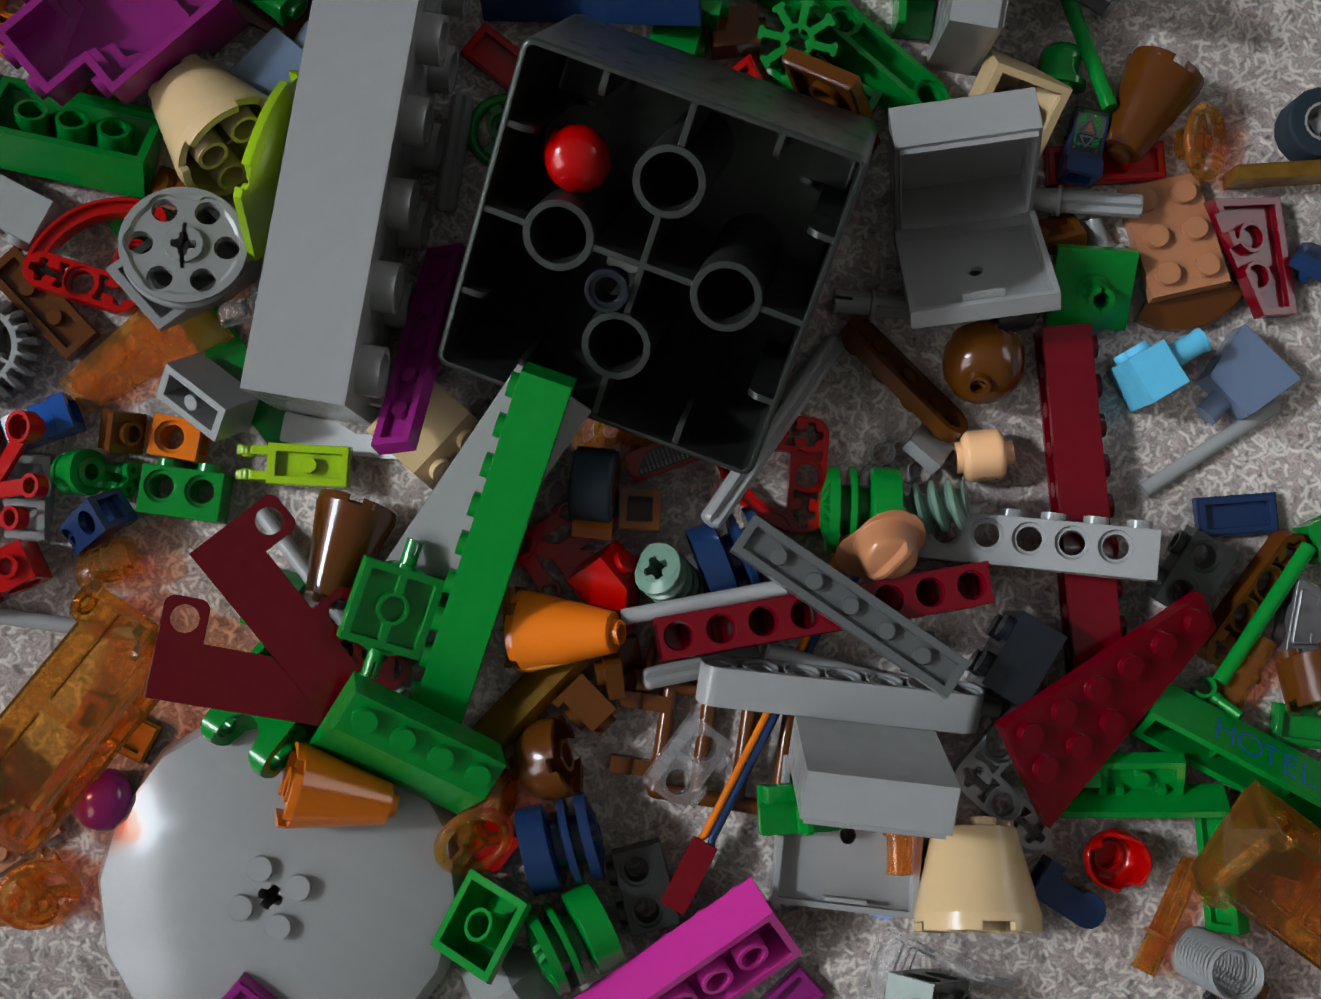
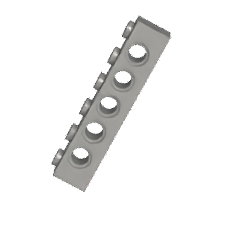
(1138, 564)

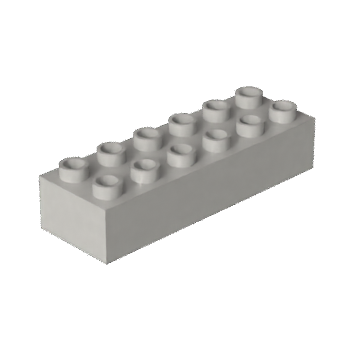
(350, 205)

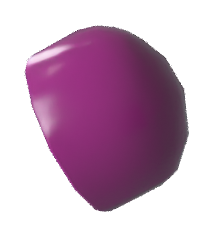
(105, 801)

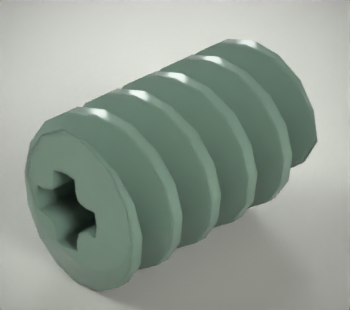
(939, 505)
(667, 575)

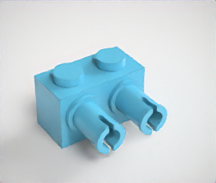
(1153, 371)

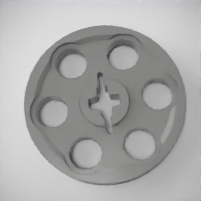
(169, 235)

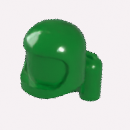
(1063, 63)
(88, 473)

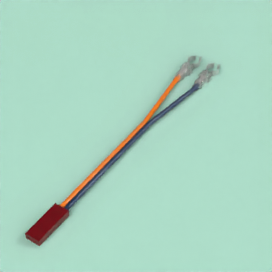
(698, 852)

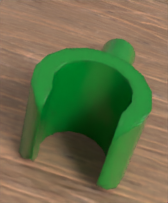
(1216, 697)

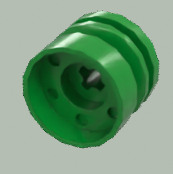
(850, 505)
(573, 938)

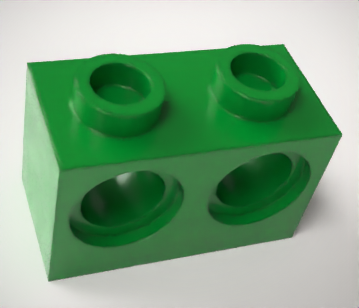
(185, 499)

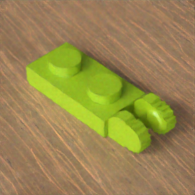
(299, 465)

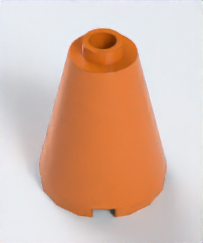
(558, 631)
(331, 793)

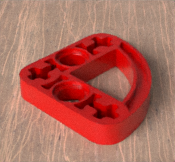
(59, 232)
(799, 455)

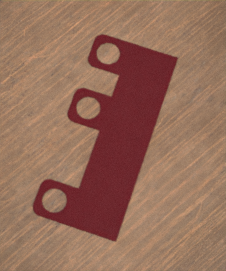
(266, 600)
(225, 678)

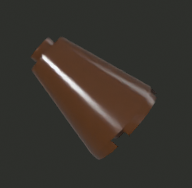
(1150, 100)
(340, 539)

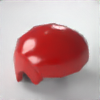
(577, 158)
(1117, 859)

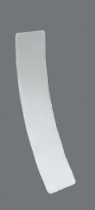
(316, 431)

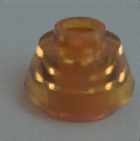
(502, 795)

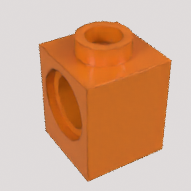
(157, 436)

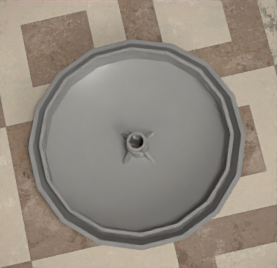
(196, 871)

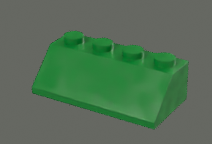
(82, 143)
(410, 745)

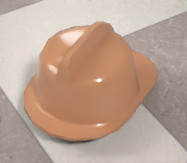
(882, 546)

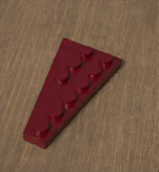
(1084, 716)

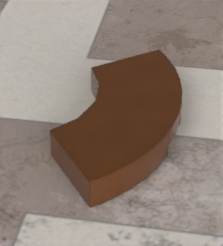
(1189, 310)

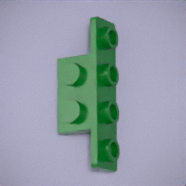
(1148, 788)

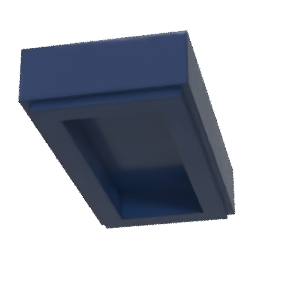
(1236, 514)

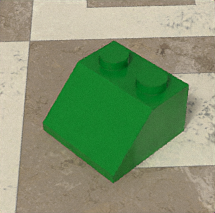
(481, 925)

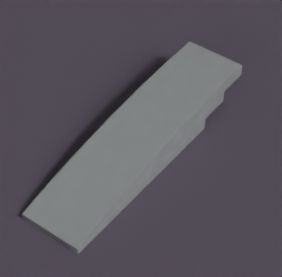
(446, 508)

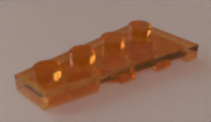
(137, 355)

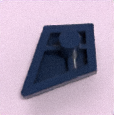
(1307, 262)

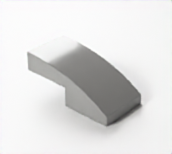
(39, 509)

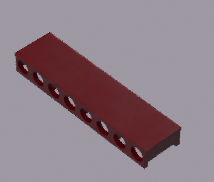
(790, 618)

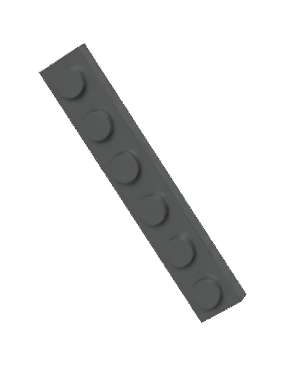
(850, 607)

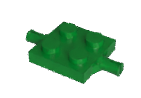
(391, 608)

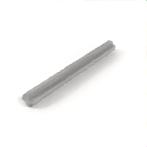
(788, 410)

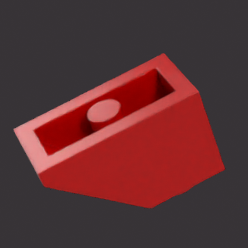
(608, 580)

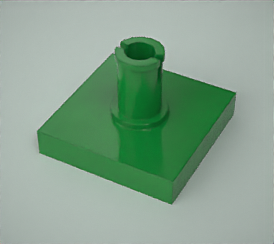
(1093, 285)

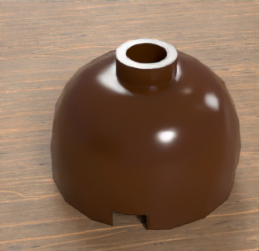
(983, 362)
(546, 761)

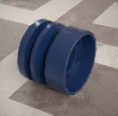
(713, 557)
(559, 844)

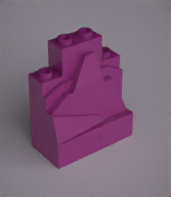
(112, 42)

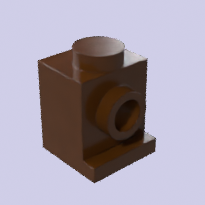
(587, 705)

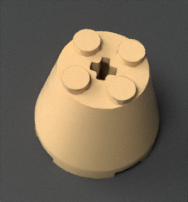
(206, 122)
(977, 882)

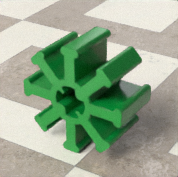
(804, 27)

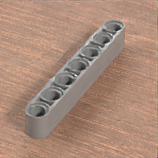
(835, 694)

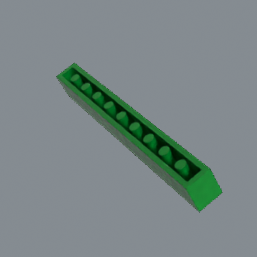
(494, 540)

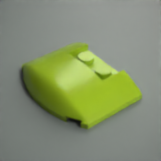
(262, 166)

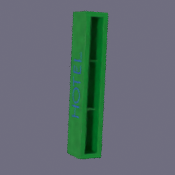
(1231, 750)

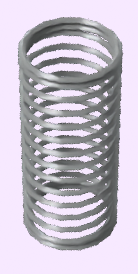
(1217, 964)

